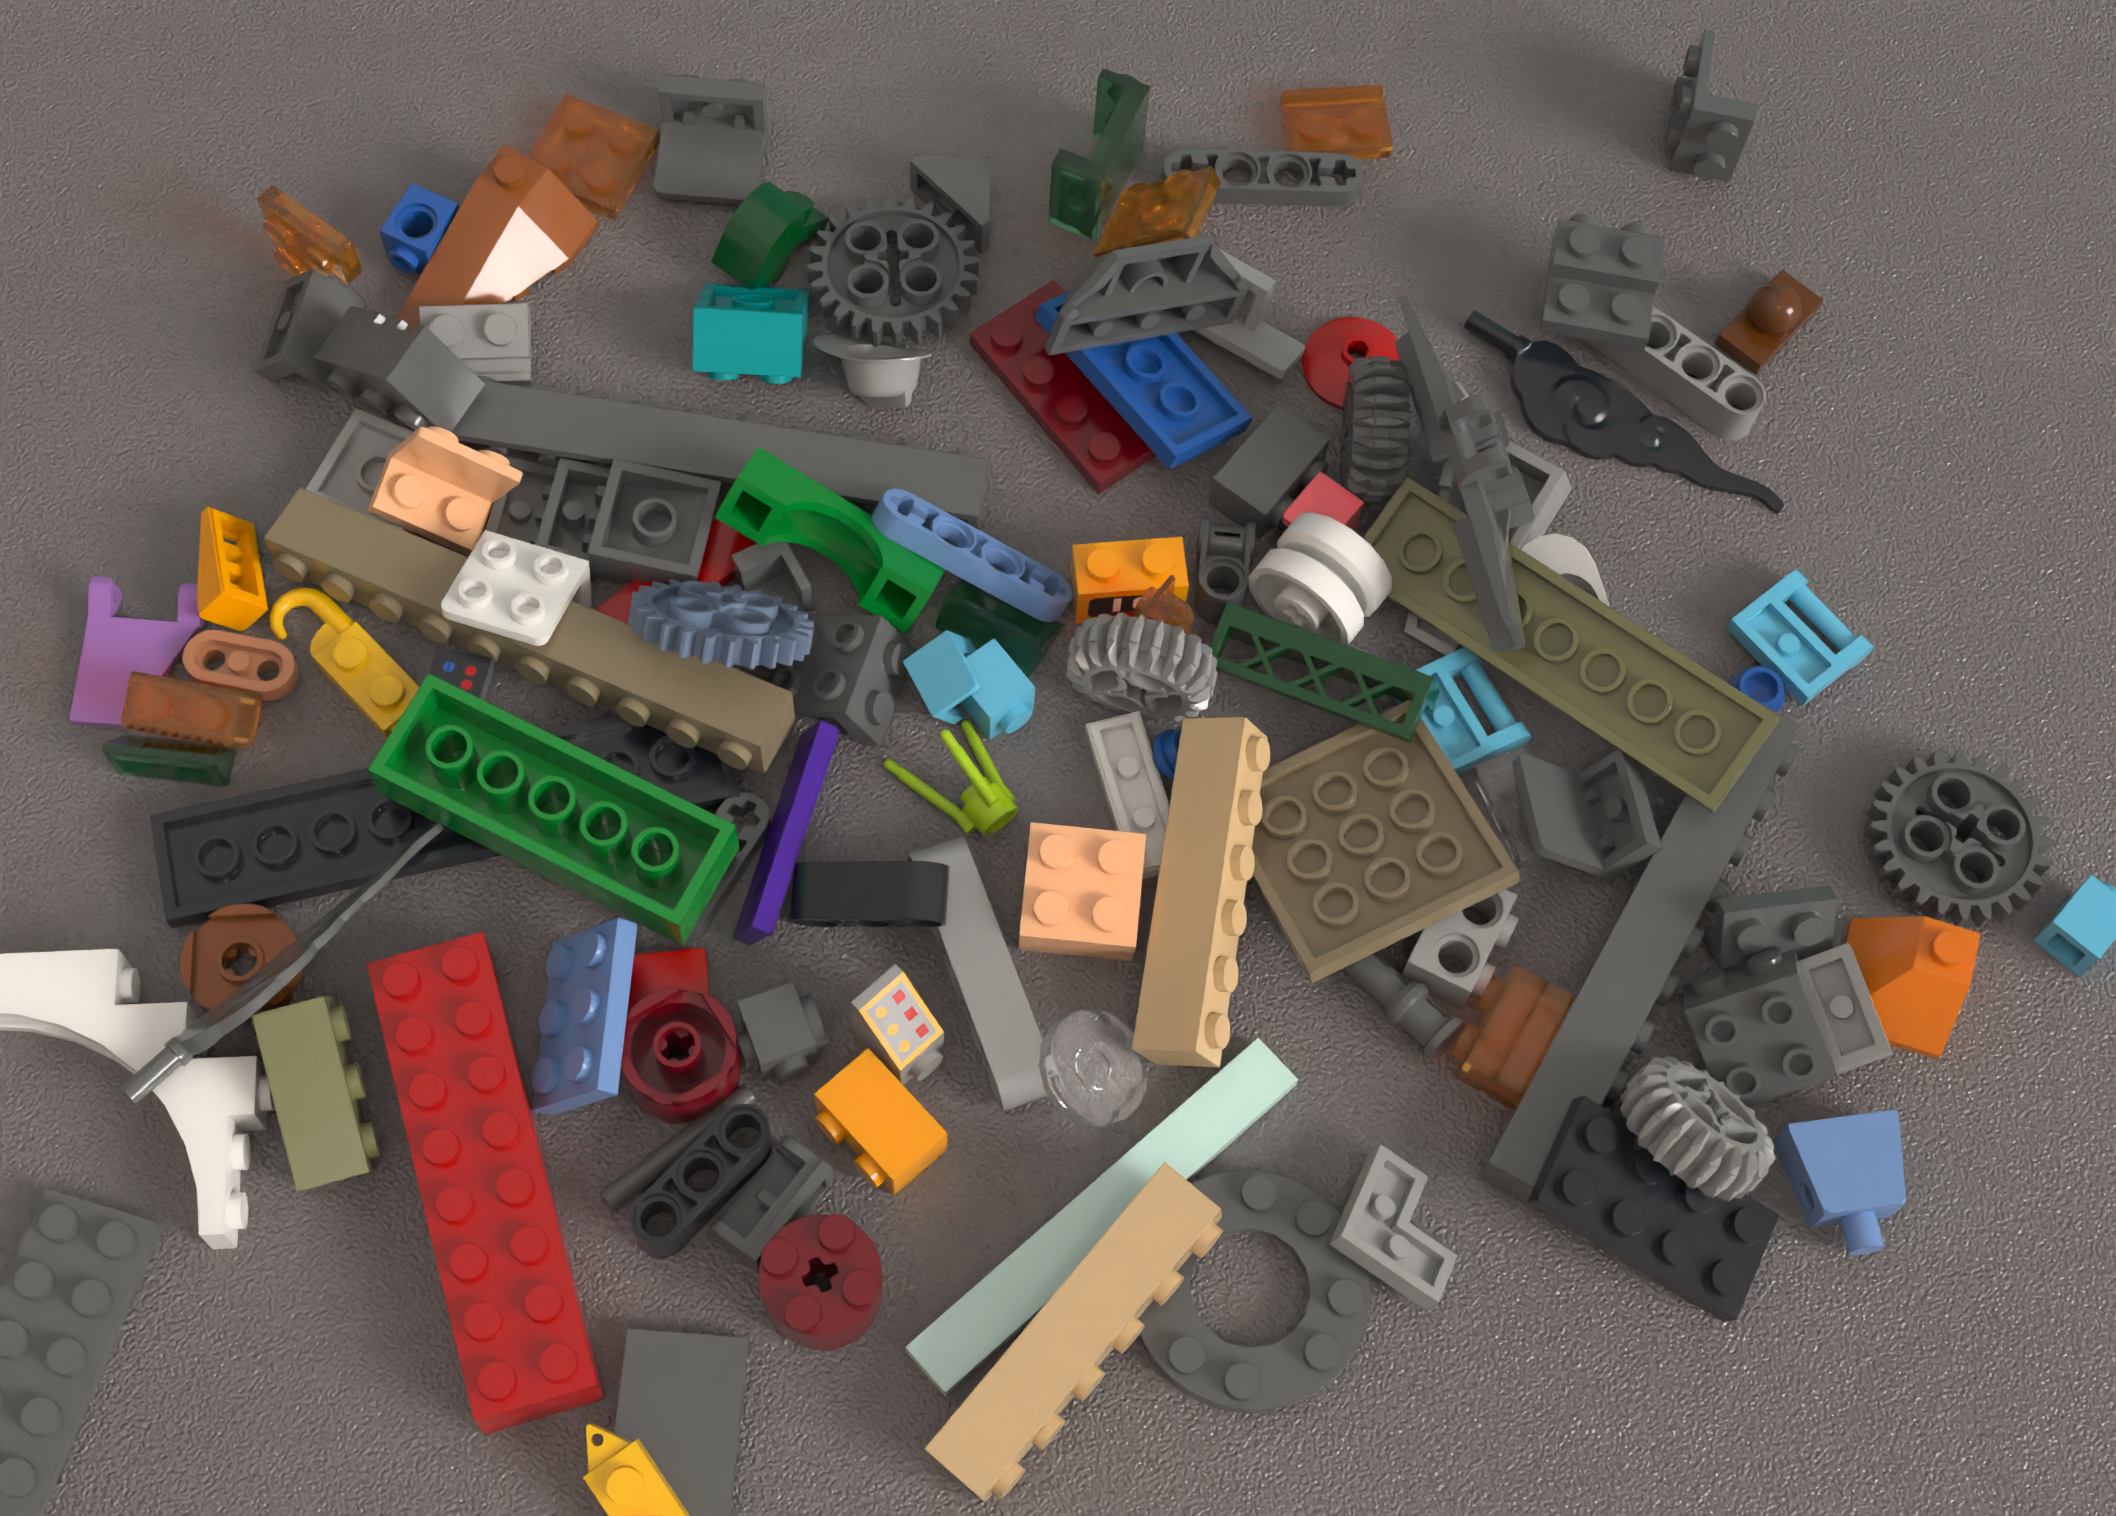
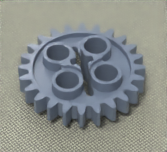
(720, 623)

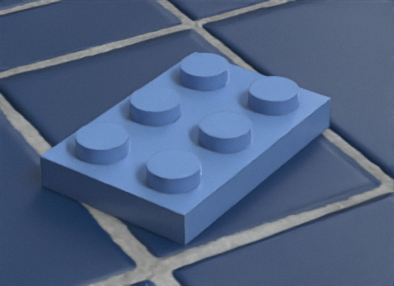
(584, 1017)

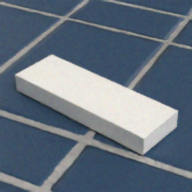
(1131, 782)

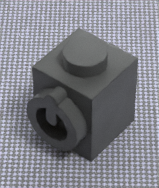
(780, 1033)

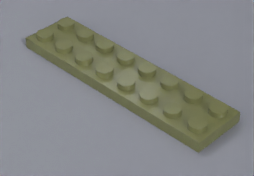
(1577, 654)

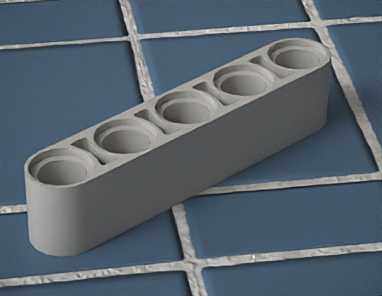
(1665, 371)
(986, 980)

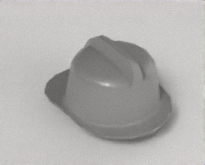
(878, 374)

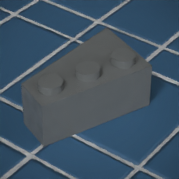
(398, 370)

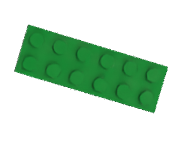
(555, 808)

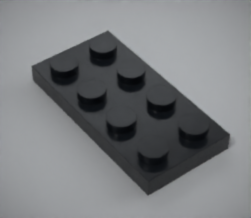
(1636, 1210)

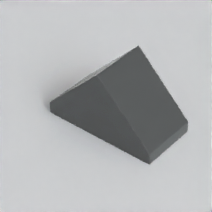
(956, 186)

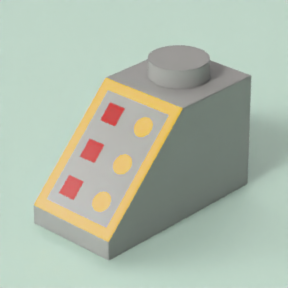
(898, 1027)

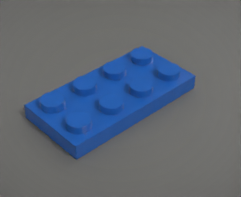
(1159, 391)

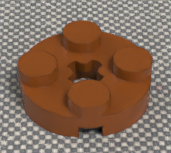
(219, 942)

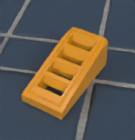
(217, 599)

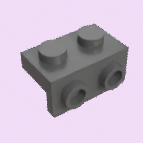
(1772, 922)

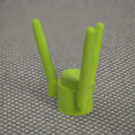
(987, 800)

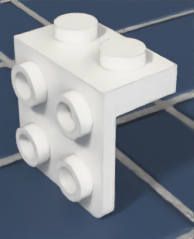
(516, 588)

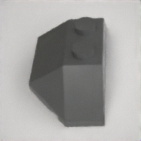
(1148, 295)

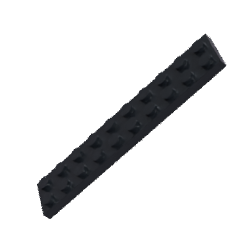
(343, 832)

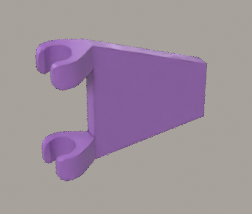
(124, 645)

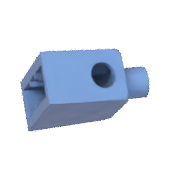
(1846, 1173)

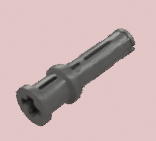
(1407, 1004)

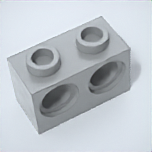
(1466, 942)

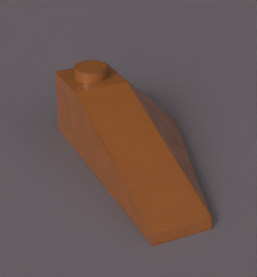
(503, 238)

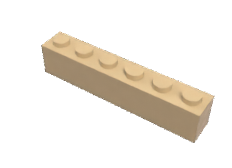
(1201, 893)
(1075, 1332)

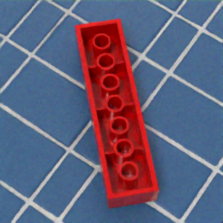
(484, 1184)

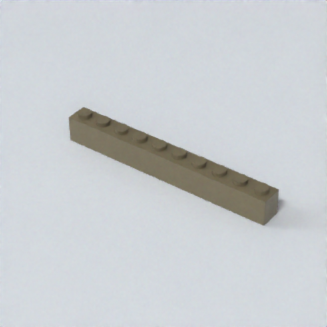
(586, 654)

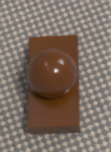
(1768, 321)

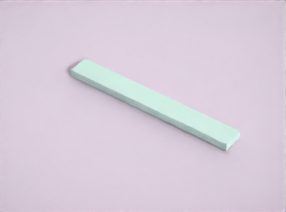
(1035, 1270)

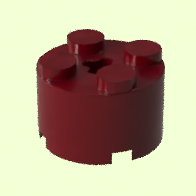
(699, 1028)
(796, 1306)

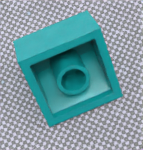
(750, 332)

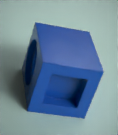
(416, 214)

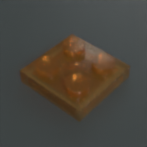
(595, 153)
(1160, 211)

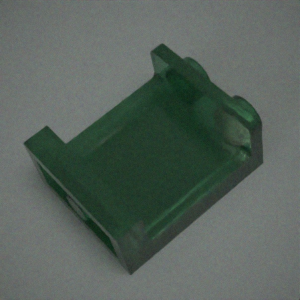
(1088, 188)

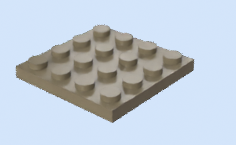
(1370, 845)

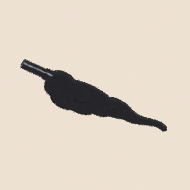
(1602, 417)

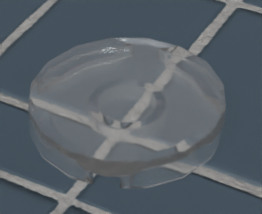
(1092, 1068)

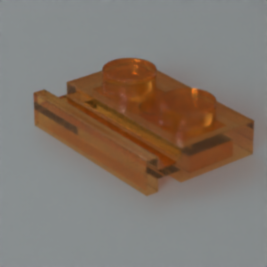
(1337, 121)

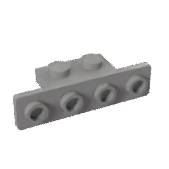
(1249, 335)

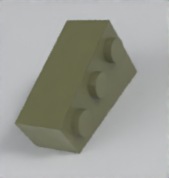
(316, 1091)

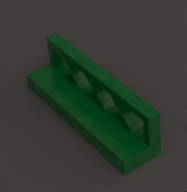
(1329, 659)

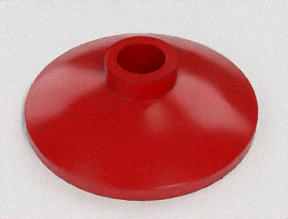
(1327, 355)

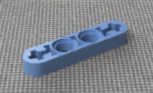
(922, 526)

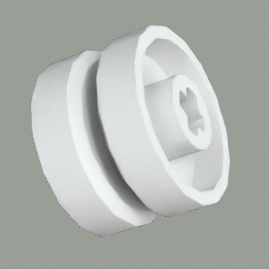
(1321, 578)

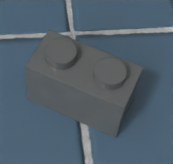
(1269, 471)

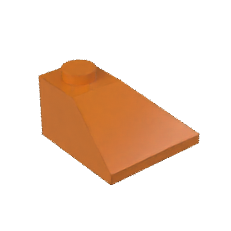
(1915, 976)

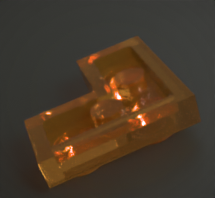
(305, 239)

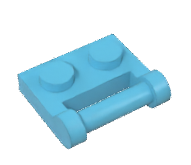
(1789, 646)
(1454, 722)

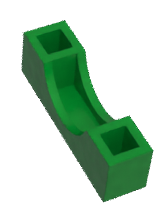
(781, 504)

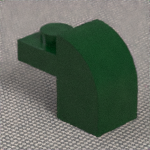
(764, 234)

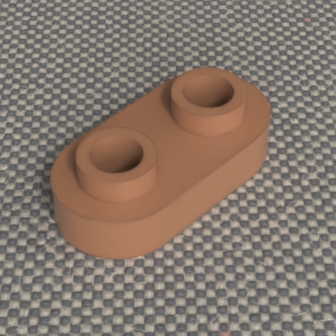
(244, 663)

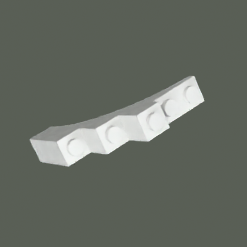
(210, 1100)

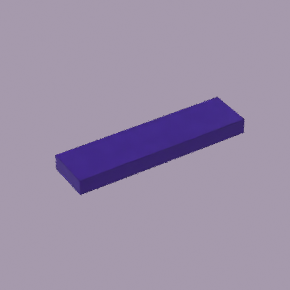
(786, 833)

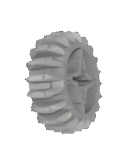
(1141, 667)
(1697, 1128)

